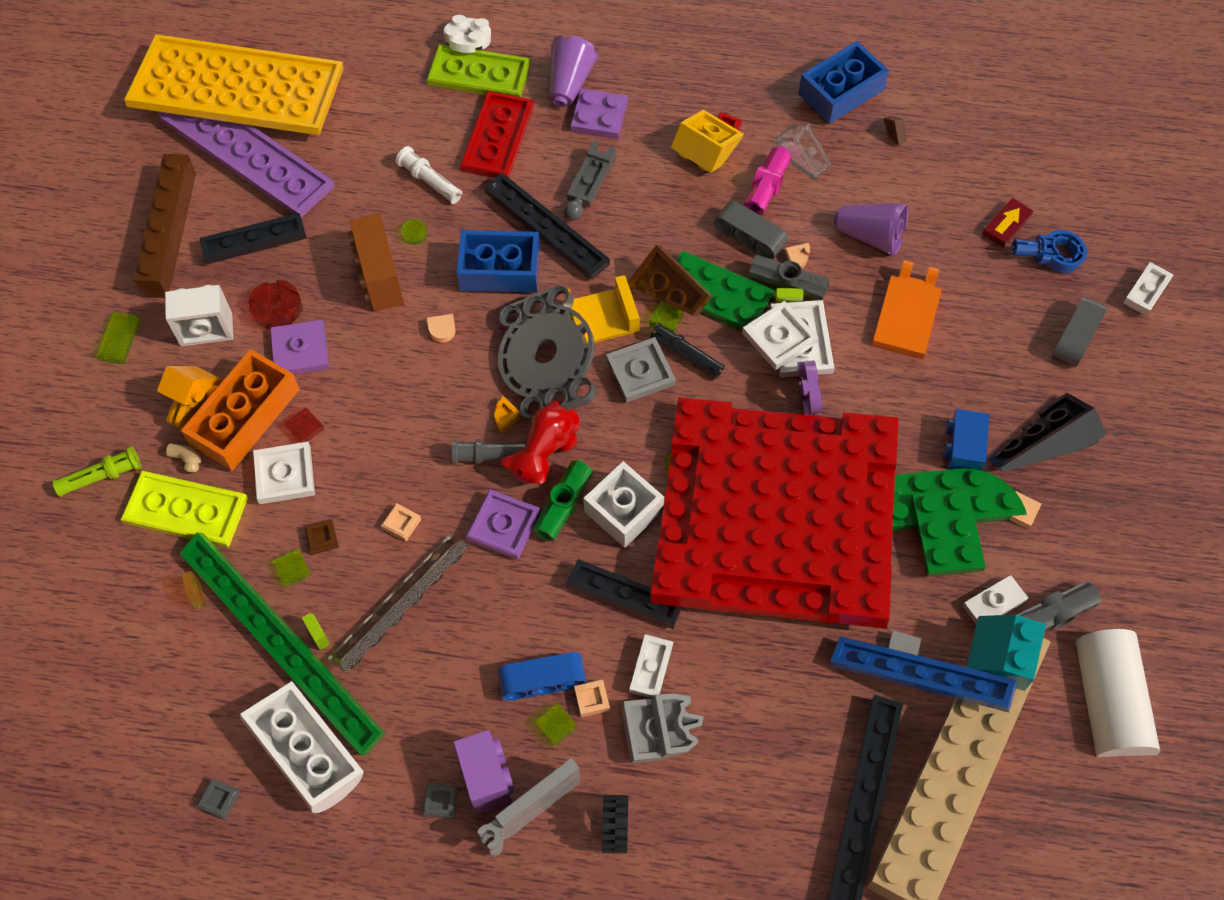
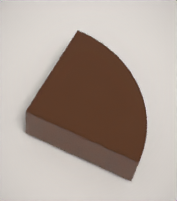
(895, 128)

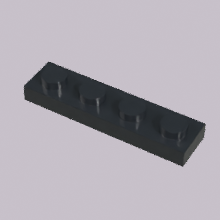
(252, 238)
(620, 593)

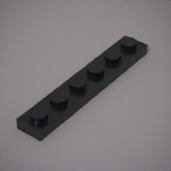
(550, 227)

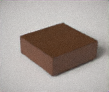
(321, 537)

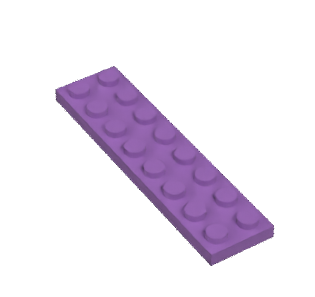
(255, 160)

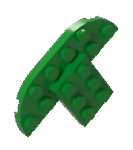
(945, 513)

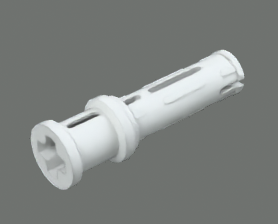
(421, 169)

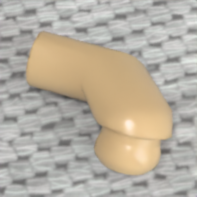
(187, 454)

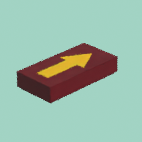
(1007, 222)

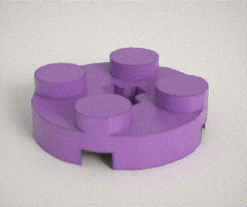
(809, 387)

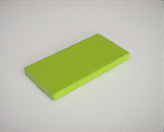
(478, 71)

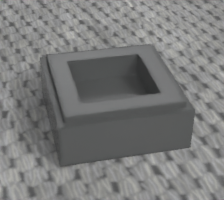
(218, 799)
(440, 801)

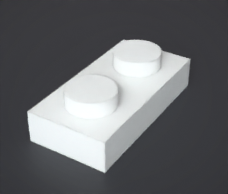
(1148, 289)
(651, 666)

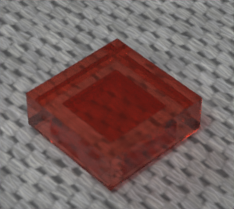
(304, 425)

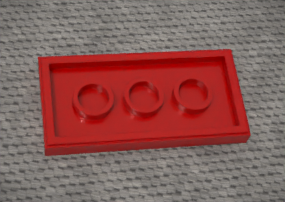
(497, 135)

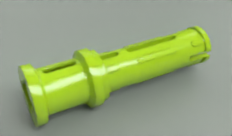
(109, 467)

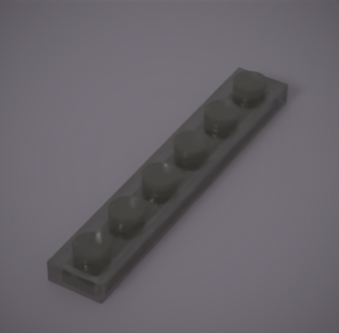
(397, 603)

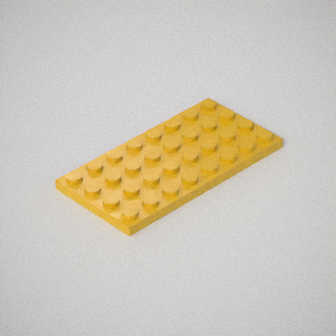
(235, 84)

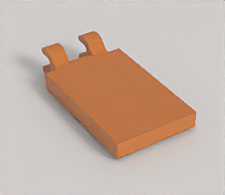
(908, 312)

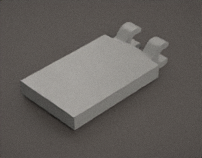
(529, 806)

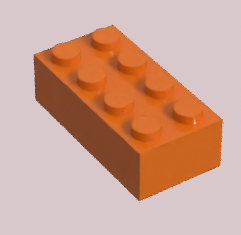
(240, 409)

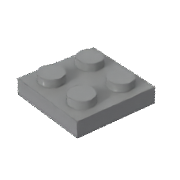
(640, 369)

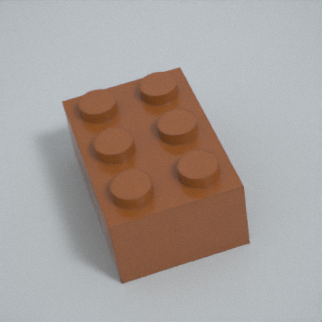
(374, 262)

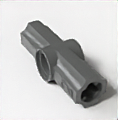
(777, 273)
(1062, 608)

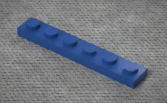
(924, 673)

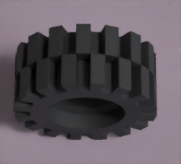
(615, 824)

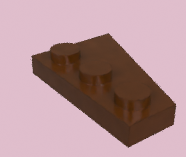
(670, 282)

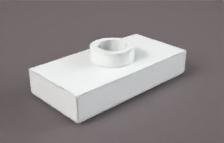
(996, 600)

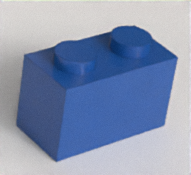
(966, 440)

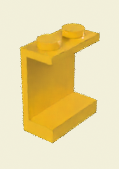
(608, 312)

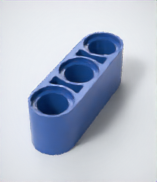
(541, 676)

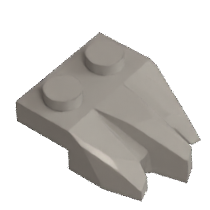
(659, 727)

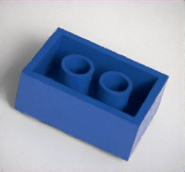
(843, 82)
(498, 261)

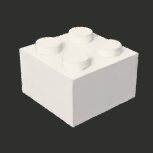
(199, 315)
(623, 504)

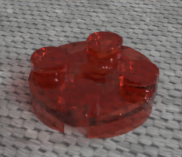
(266, 293)

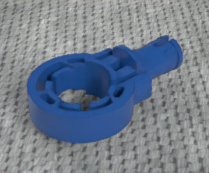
(1045, 250)

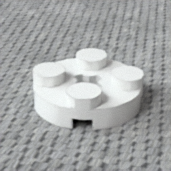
(467, 34)

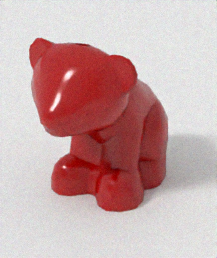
(550, 430)

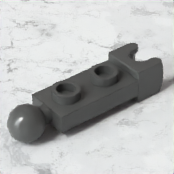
(588, 180)

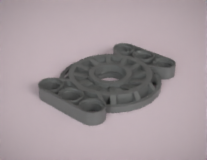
(572, 360)

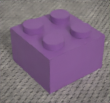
(482, 771)

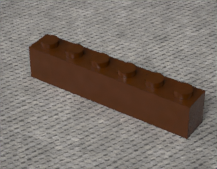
(165, 226)

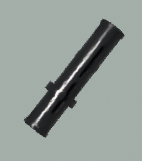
(686, 350)

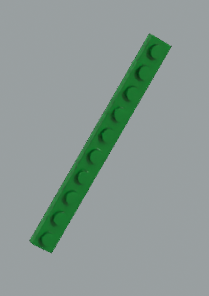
(283, 644)

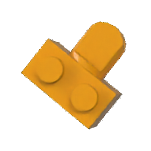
(188, 388)

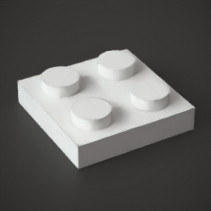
(780, 335)
(283, 473)

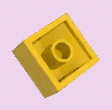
(706, 140)

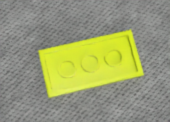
(184, 508)

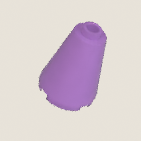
(569, 68)
(874, 224)

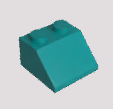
(1007, 647)

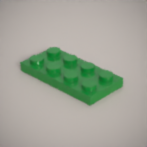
(734, 298)

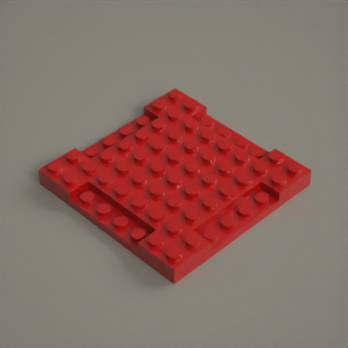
(778, 514)

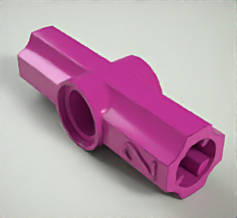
(768, 180)

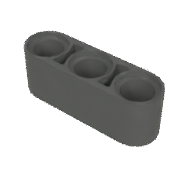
(751, 230)
(1080, 331)

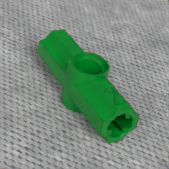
(555, 513)

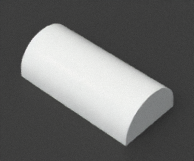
(1117, 694)
(303, 748)

